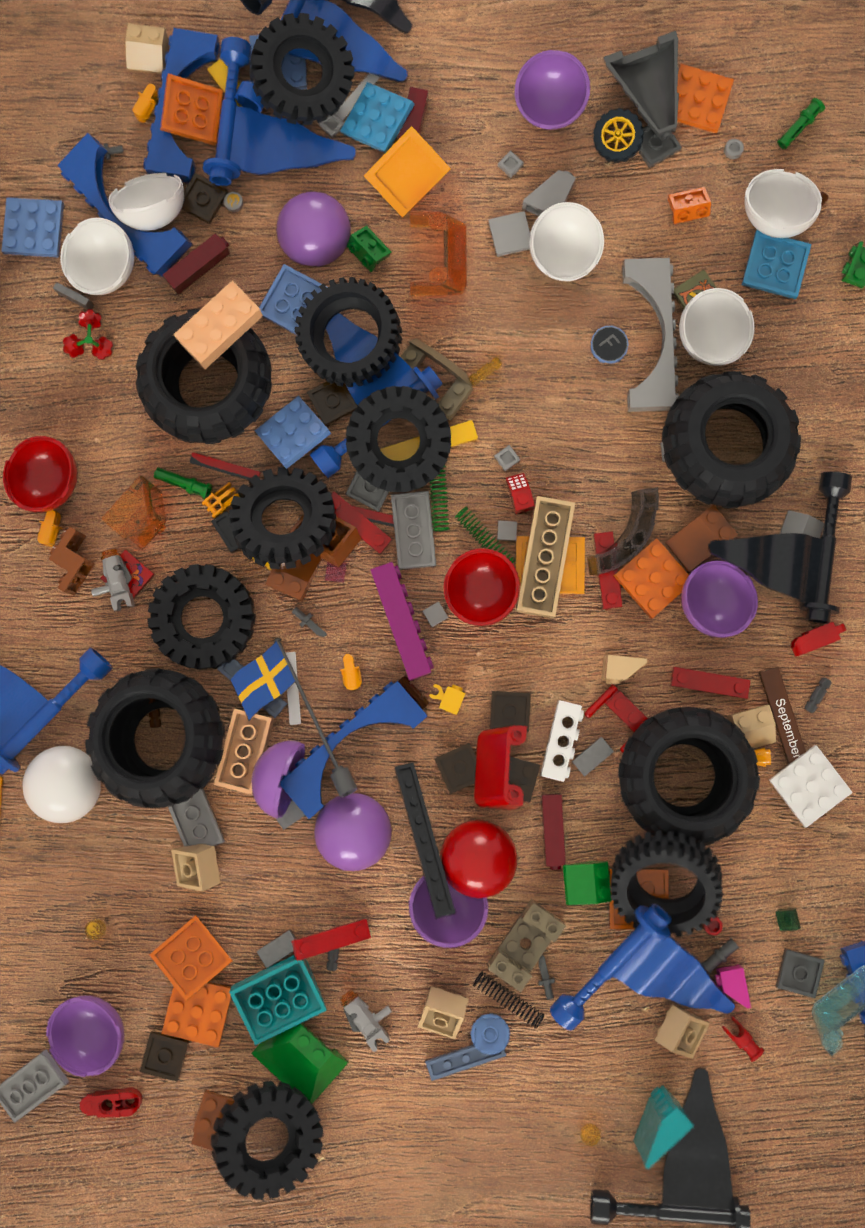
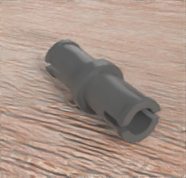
(720, 955)

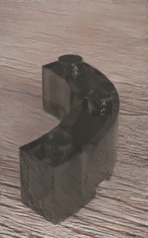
(636, 534)

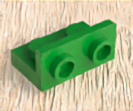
(368, 248)
(855, 269)

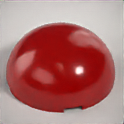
(40, 474)
(481, 587)
(479, 858)

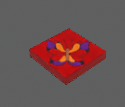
(140, 573)

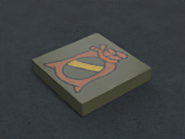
(692, 287)

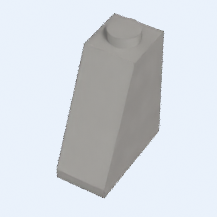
(551, 192)

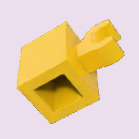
(451, 699)

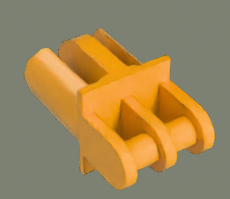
(146, 103)
(224, 498)
(49, 528)
(351, 675)

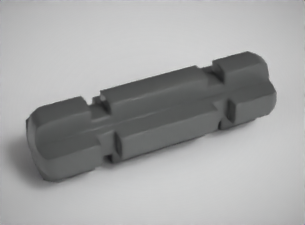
(818, 695)
(333, 957)

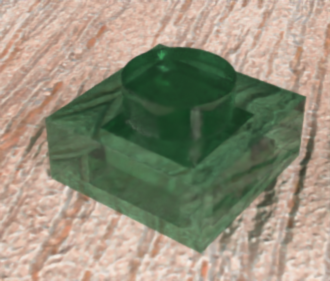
(787, 919)

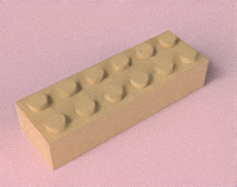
(545, 557)

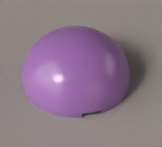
(552, 89)
(313, 229)
(719, 599)
(268, 775)
(352, 832)
(449, 930)
(85, 1035)

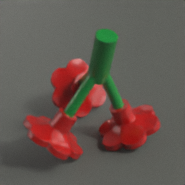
(101, 347)

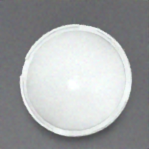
(148, 201)
(782, 203)
(566, 241)
(97, 256)
(716, 327)
(61, 784)

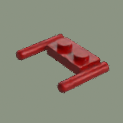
(621, 706)

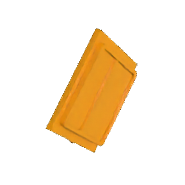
(407, 172)
(574, 569)

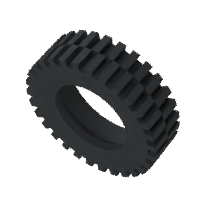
(333, 301)
(685, 912)

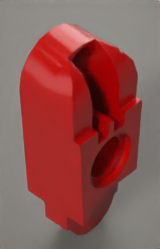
(816, 638)
(94, 1103)

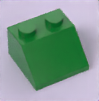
(587, 883)

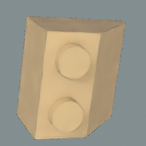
(146, 48)
(620, 668)
(756, 725)
(196, 867)
(443, 1012)
(681, 1031)

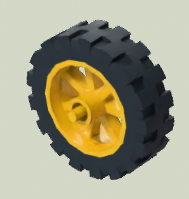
(630, 149)

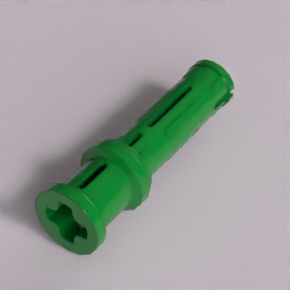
(806, 117)
(190, 485)

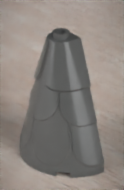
(651, 82)

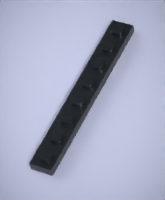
(424, 841)

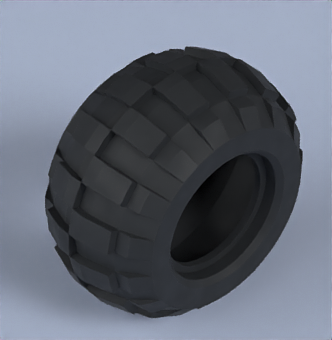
(159, 391)
(705, 474)
(114, 730)
(733, 766)

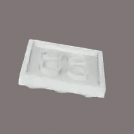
(810, 786)

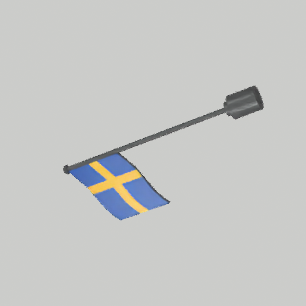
(267, 680)

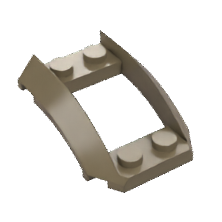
(460, 388)

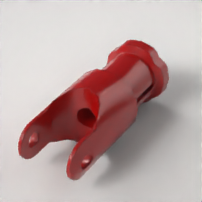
(745, 1042)

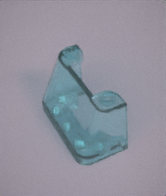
(838, 1008)

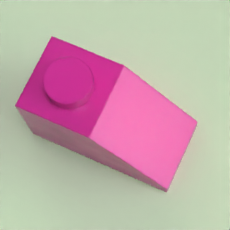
(733, 983)

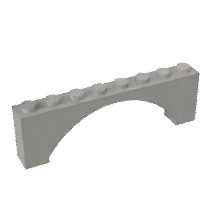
(653, 281)

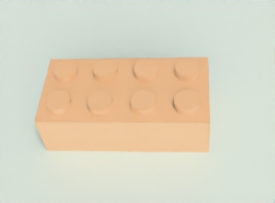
(218, 324)
(242, 749)

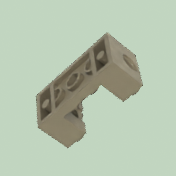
(511, 960)

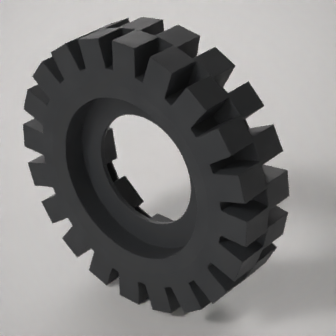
(277, 92)
(373, 414)
(298, 545)
(167, 617)
(266, 1176)

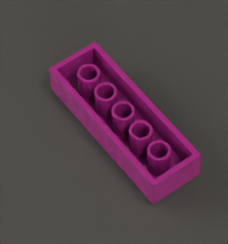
(401, 622)

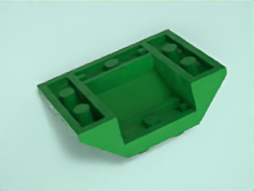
(301, 1060)

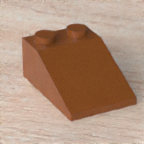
(692, 541)
(342, 544)
(294, 581)

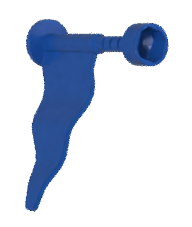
(365, 50)
(259, 141)
(350, 345)
(27, 711)
(651, 966)

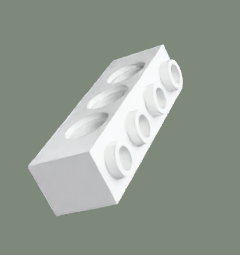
(563, 710)

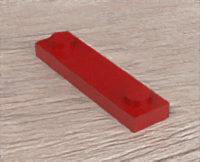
(367, 530)
(608, 584)
(710, 682)
(331, 939)

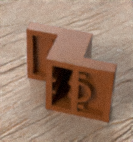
(66, 556)
(208, 1112)

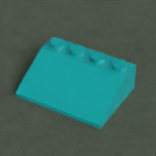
(277, 998)
(660, 1126)

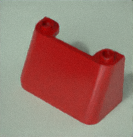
(492, 768)

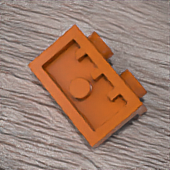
(690, 205)

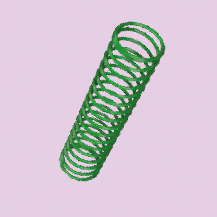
(441, 497)
(461, 513)

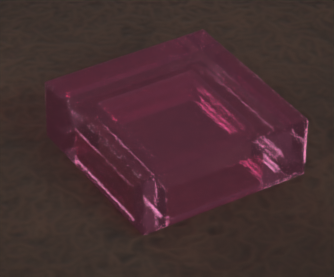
(334, 573)

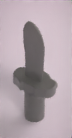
(112, 150)
(306, 620)
(546, 981)

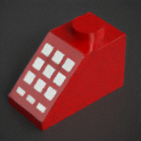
(520, 493)

